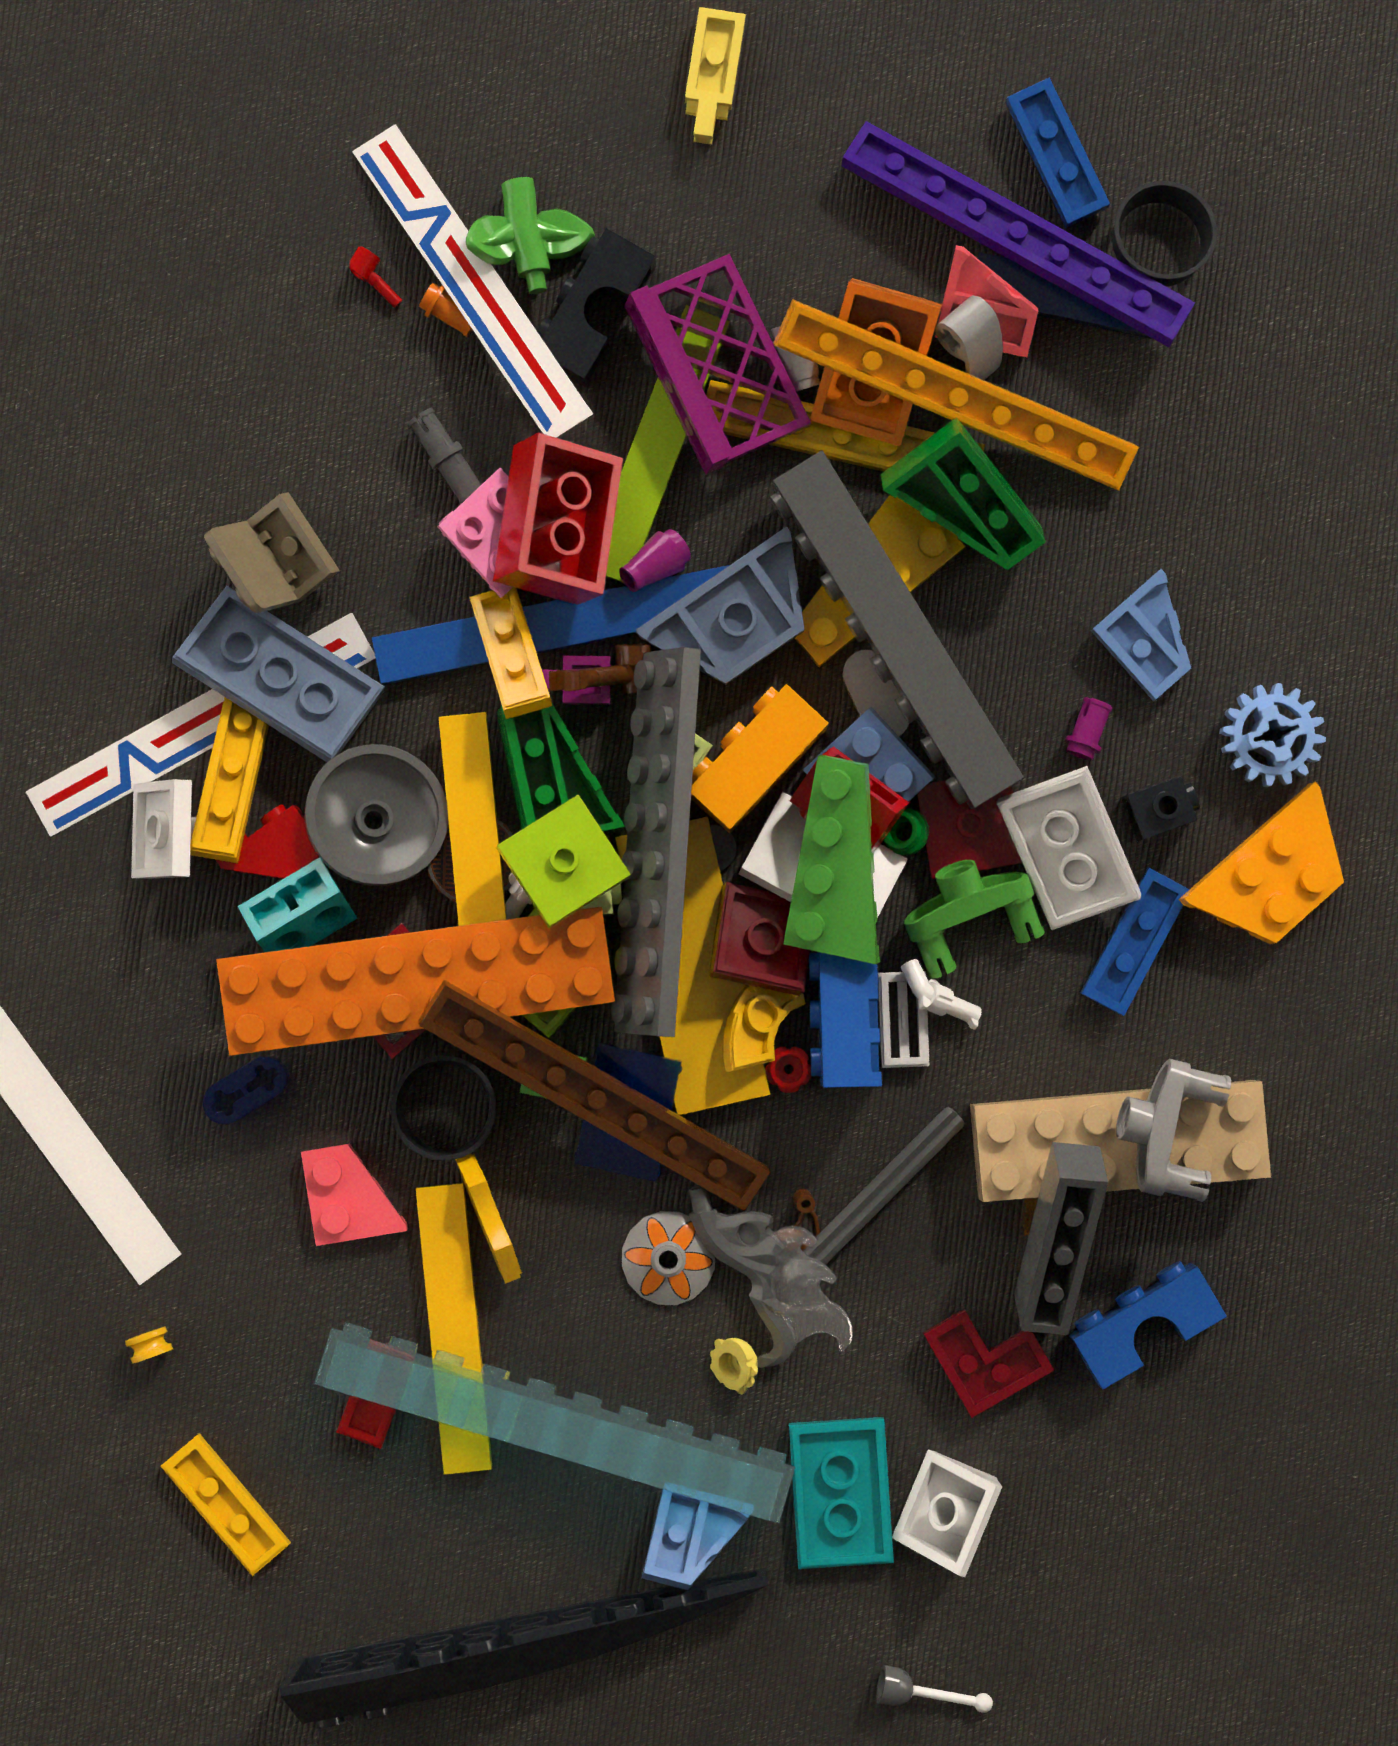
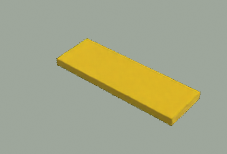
(702, 999)

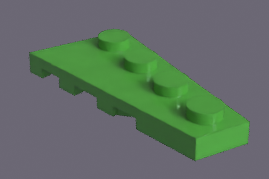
(833, 883)

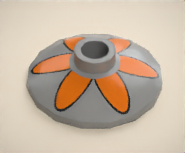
(641, 1259)

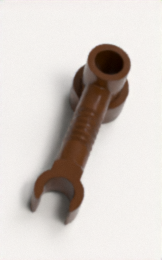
(622, 673)

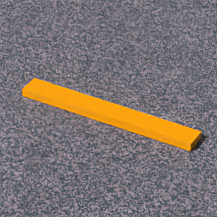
(955, 394)

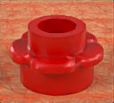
(801, 1069)

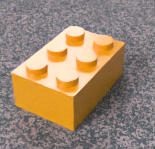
(756, 756)

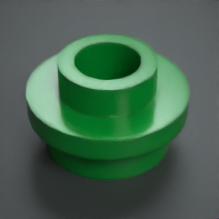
(919, 836)

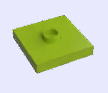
(563, 861)

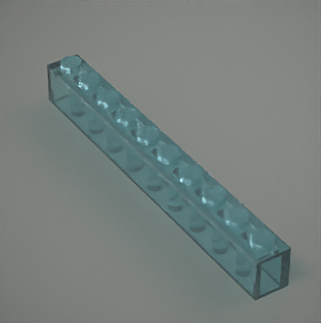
(554, 1424)

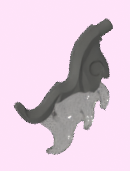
(781, 1275)

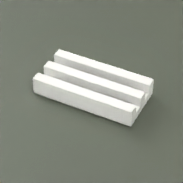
(884, 1023)

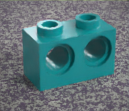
(298, 909)

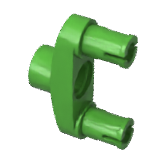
(964, 898)

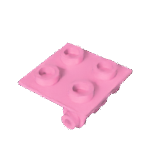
(477, 525)

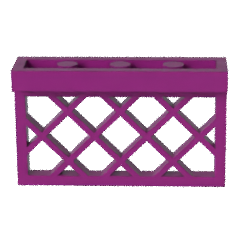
(680, 379)

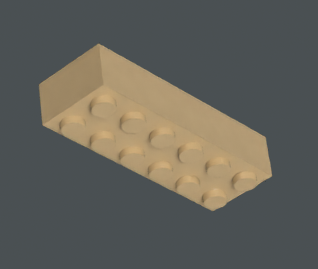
(1017, 1135)

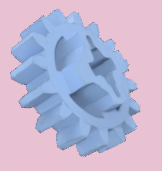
(1267, 714)

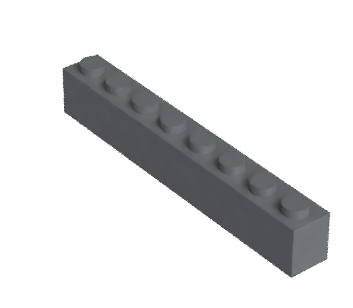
(896, 631)

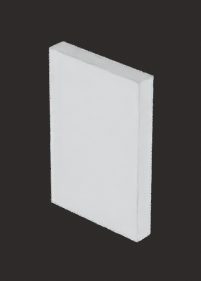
(1069, 848)
(777, 852)

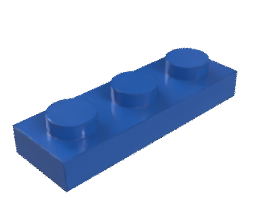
(1057, 152)
(1135, 943)

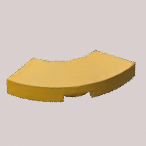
(754, 1026)
(489, 1218)

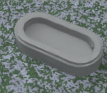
(869, 691)

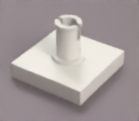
(162, 829)

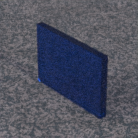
(647, 1074)

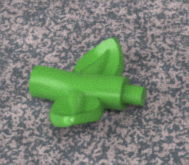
(527, 235)

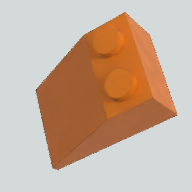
(855, 405)

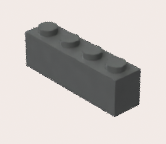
(1060, 1238)

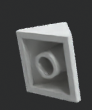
(947, 1511)

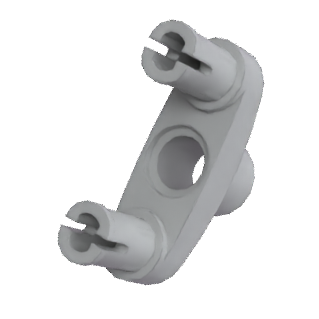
(1154, 1126)

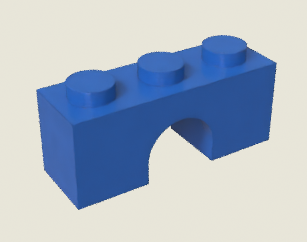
(1108, 1338)

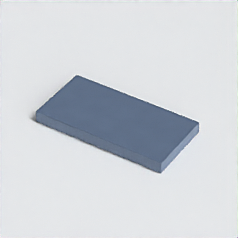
(278, 675)

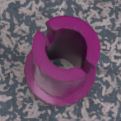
(1088, 729)

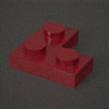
(981, 1374)

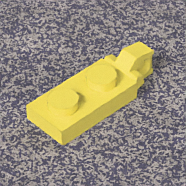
(713, 69)

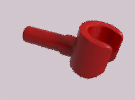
(363, 266)

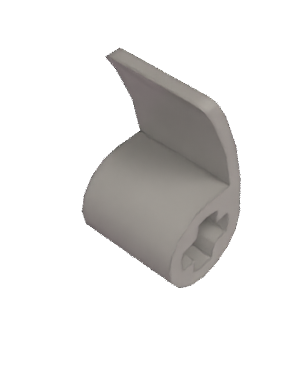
(973, 336)

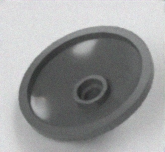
(380, 784)

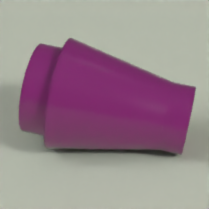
(658, 559)

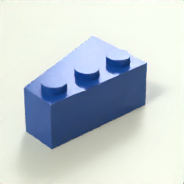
(846, 1022)

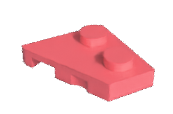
(1014, 311)
(345, 1197)

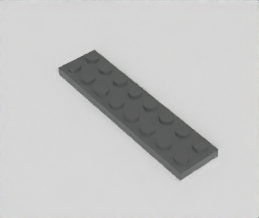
(656, 842)

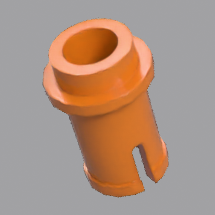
(440, 304)

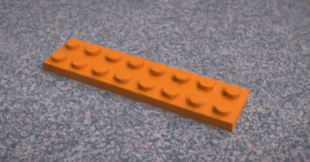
(389, 980)

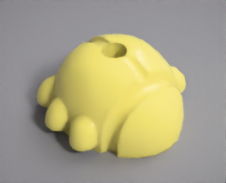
(734, 1364)

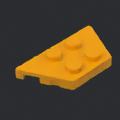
(1275, 872)

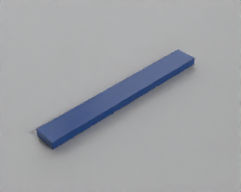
(551, 626)

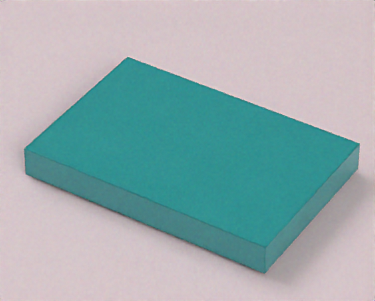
(841, 1493)

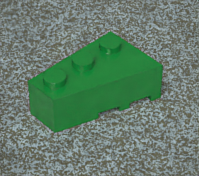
(965, 493)
(549, 769)

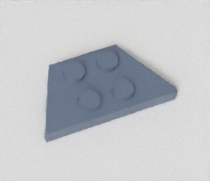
(736, 613)

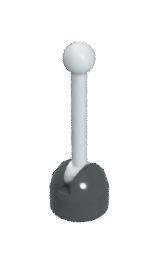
(896, 1689)

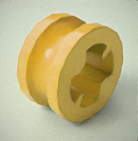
(148, 1344)

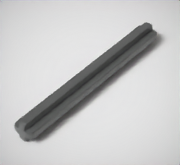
(885, 1185)

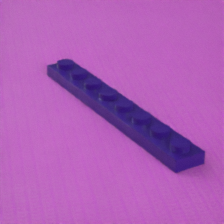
(1017, 234)

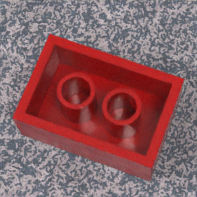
(558, 519)

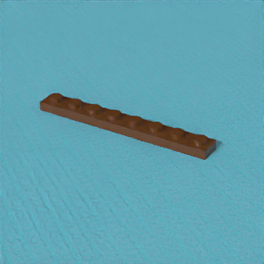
(593, 1095)

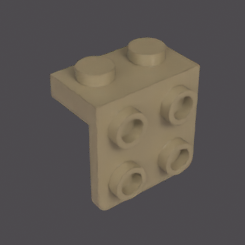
(272, 556)

